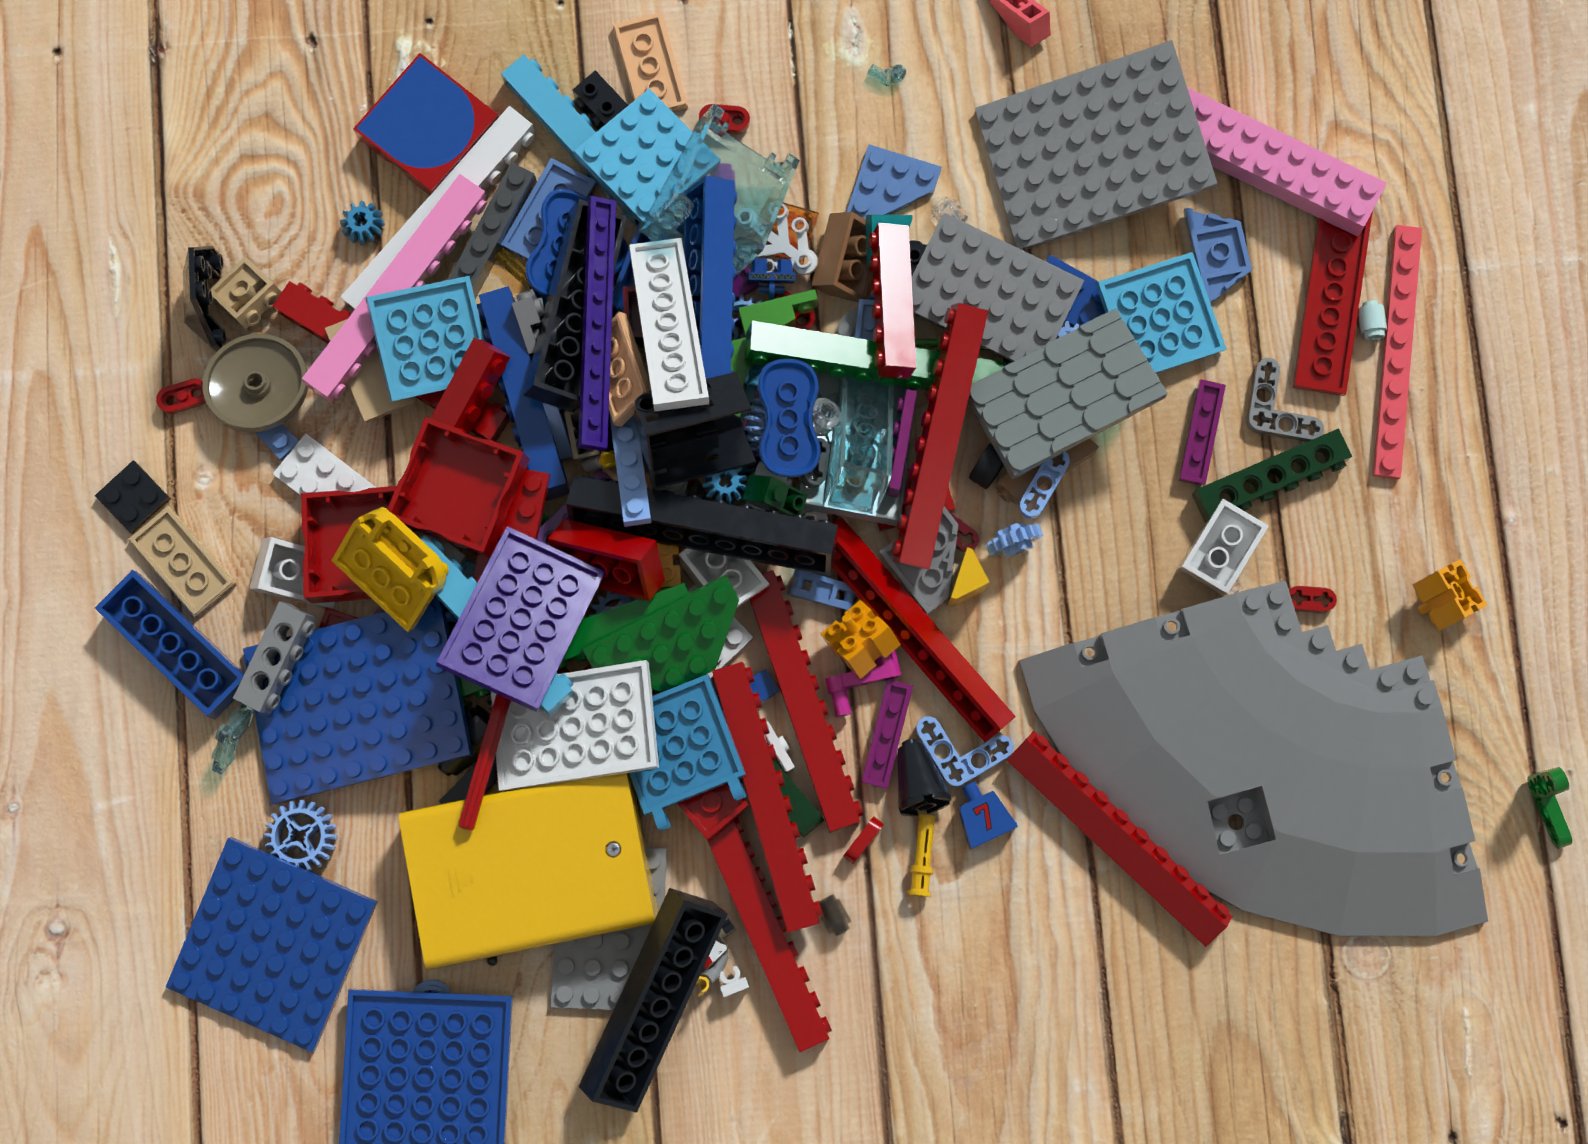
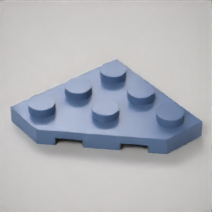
(891, 182)

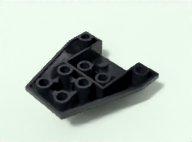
(200, 265)

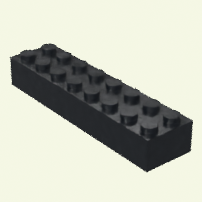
(558, 350)
(652, 1000)

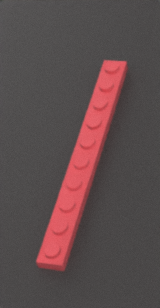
(1397, 352)

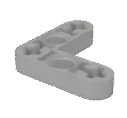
(1267, 410)

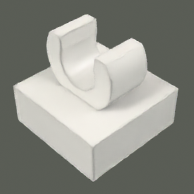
(733, 985)

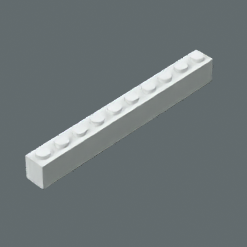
(480, 165)

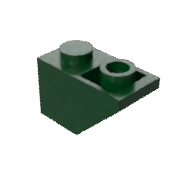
(775, 495)

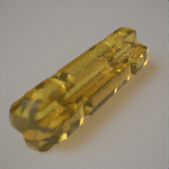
(513, 266)

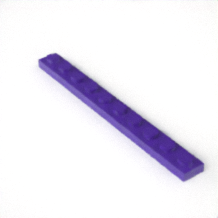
(597, 324)

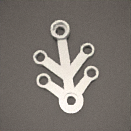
(781, 244)

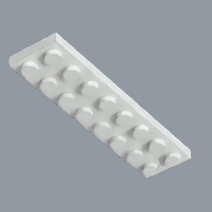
(668, 325)
(316, 469)

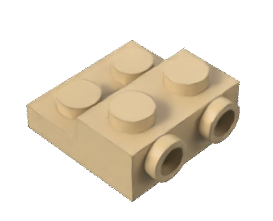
(245, 293)

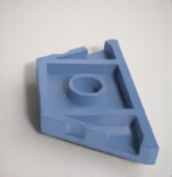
(1218, 251)

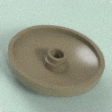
(255, 382)

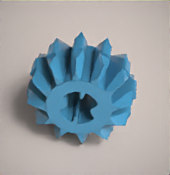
(359, 214)
(734, 485)

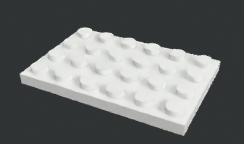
(593, 735)

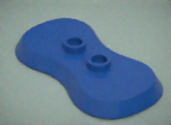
(554, 216)
(789, 439)

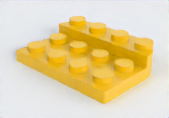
(391, 566)

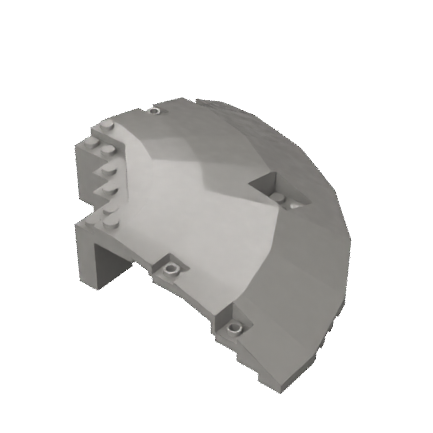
(1291, 736)

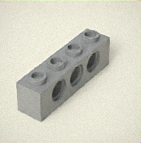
(263, 661)

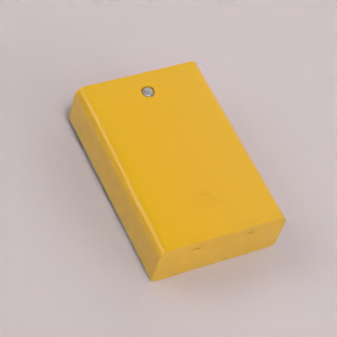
(531, 873)

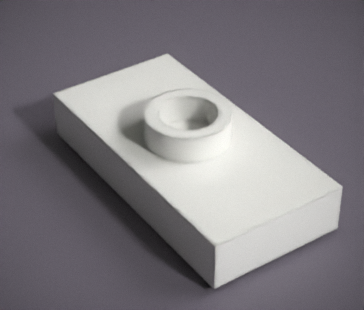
(780, 747)

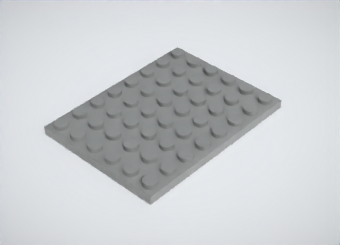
(1096, 146)

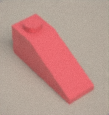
(1025, 19)

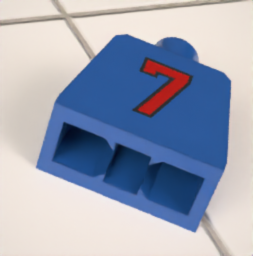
(983, 816)

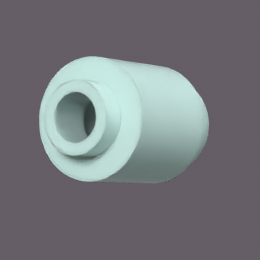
(1372, 320)

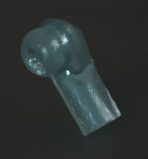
(889, 76)

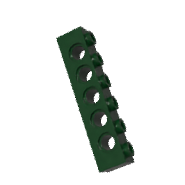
(1330, 445)

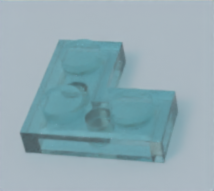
(228, 737)

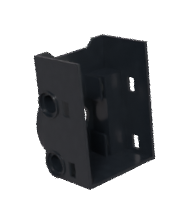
(688, 435)

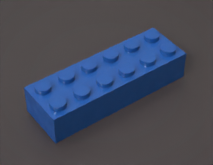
(172, 644)

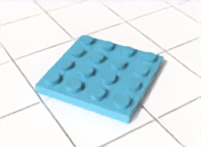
(636, 152)
(1165, 311)
(423, 334)

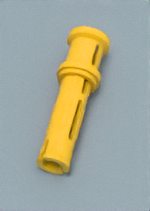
(921, 869)

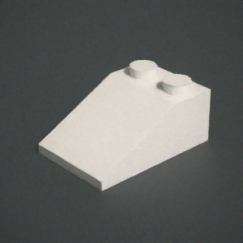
(1223, 547)
(707, 567)
(281, 571)

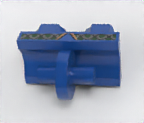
(783, 276)

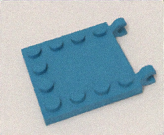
(692, 750)

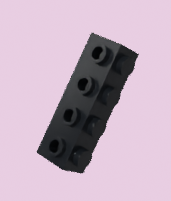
(598, 99)

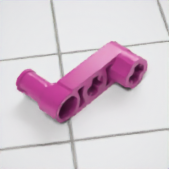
(838, 685)

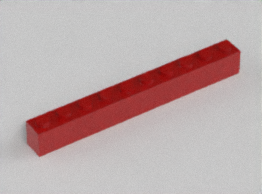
(316, 314)
(939, 436)
(919, 635)
(804, 707)
(766, 797)
(1120, 838)
(768, 937)

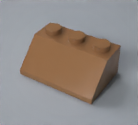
(843, 259)

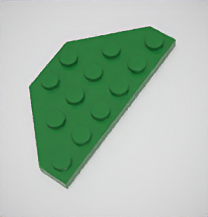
(676, 639)

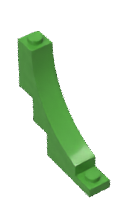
(775, 311)

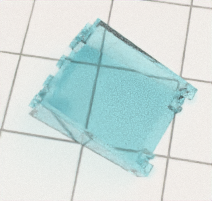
(758, 183)

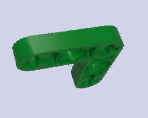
(1544, 787)

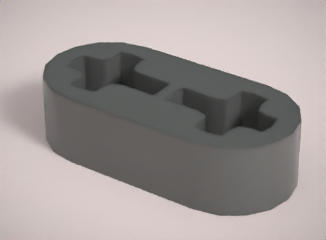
(821, 468)

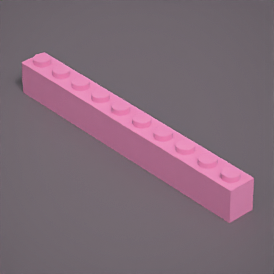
(408, 269)

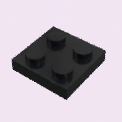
(132, 497)

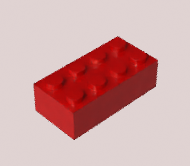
(629, 561)

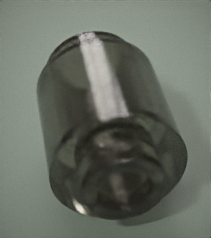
(834, 915)

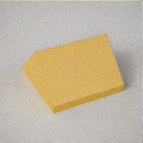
(970, 579)

